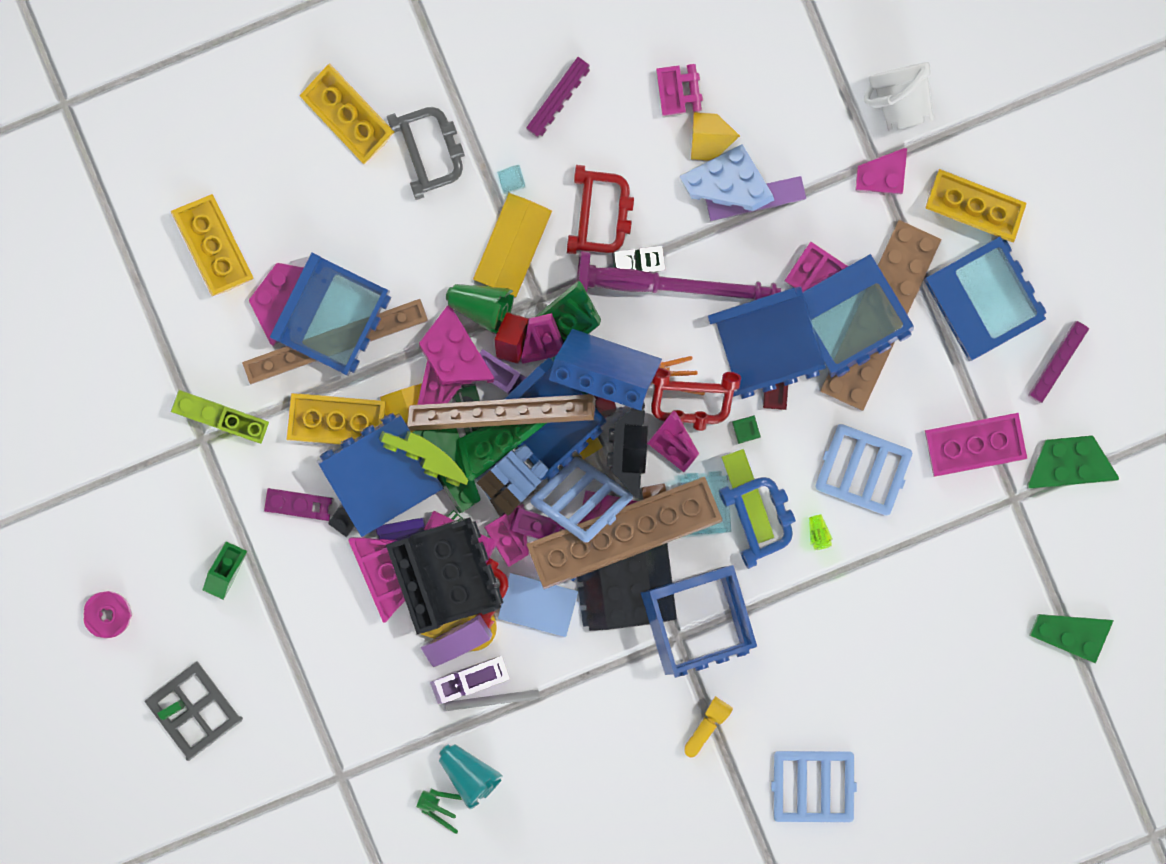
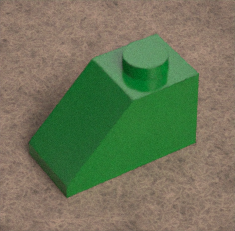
(224, 570)

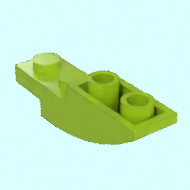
(219, 416)
(433, 458)

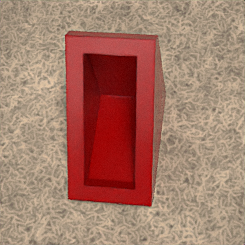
(511, 337)

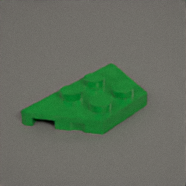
(573, 311)
(1070, 463)

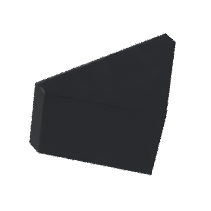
(635, 449)

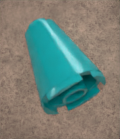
(469, 774)

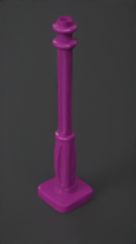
(641, 281)

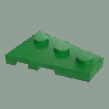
(1073, 634)

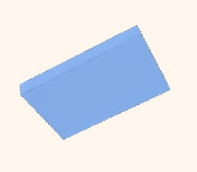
(536, 607)

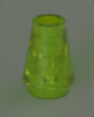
(819, 533)

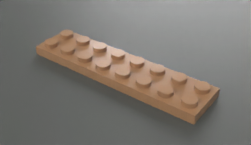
(904, 267)
(633, 532)

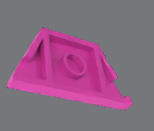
(273, 295)
(453, 352)
(378, 574)

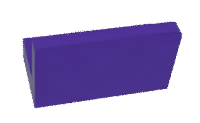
(401, 529)

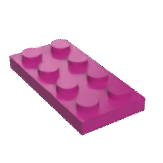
(975, 444)

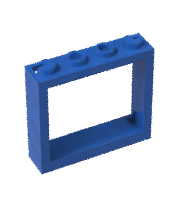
(737, 608)

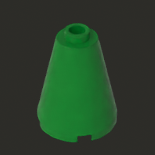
(481, 304)

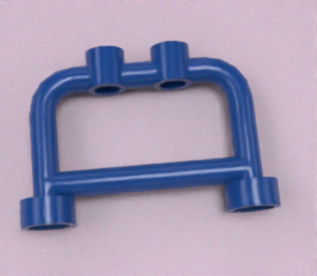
(784, 517)

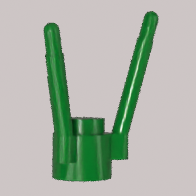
(429, 803)

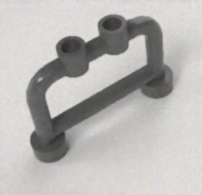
(455, 150)

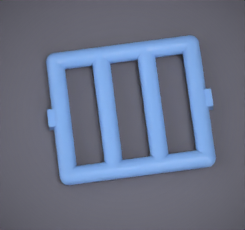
(884, 446)
(571, 523)
(802, 758)

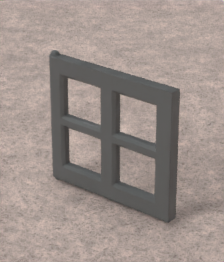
(193, 710)

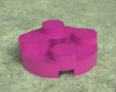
(93, 614)

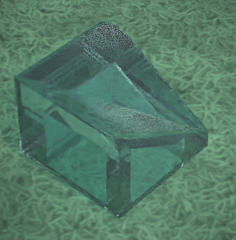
(511, 179)

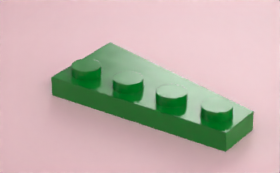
(447, 440)
(490, 444)

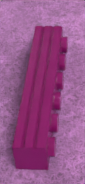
(555, 101)
(1058, 361)

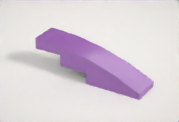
(783, 191)

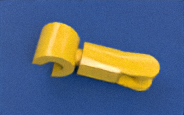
(716, 713)

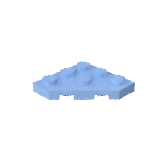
(729, 181)

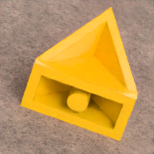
(710, 136)

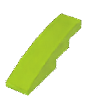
(739, 473)

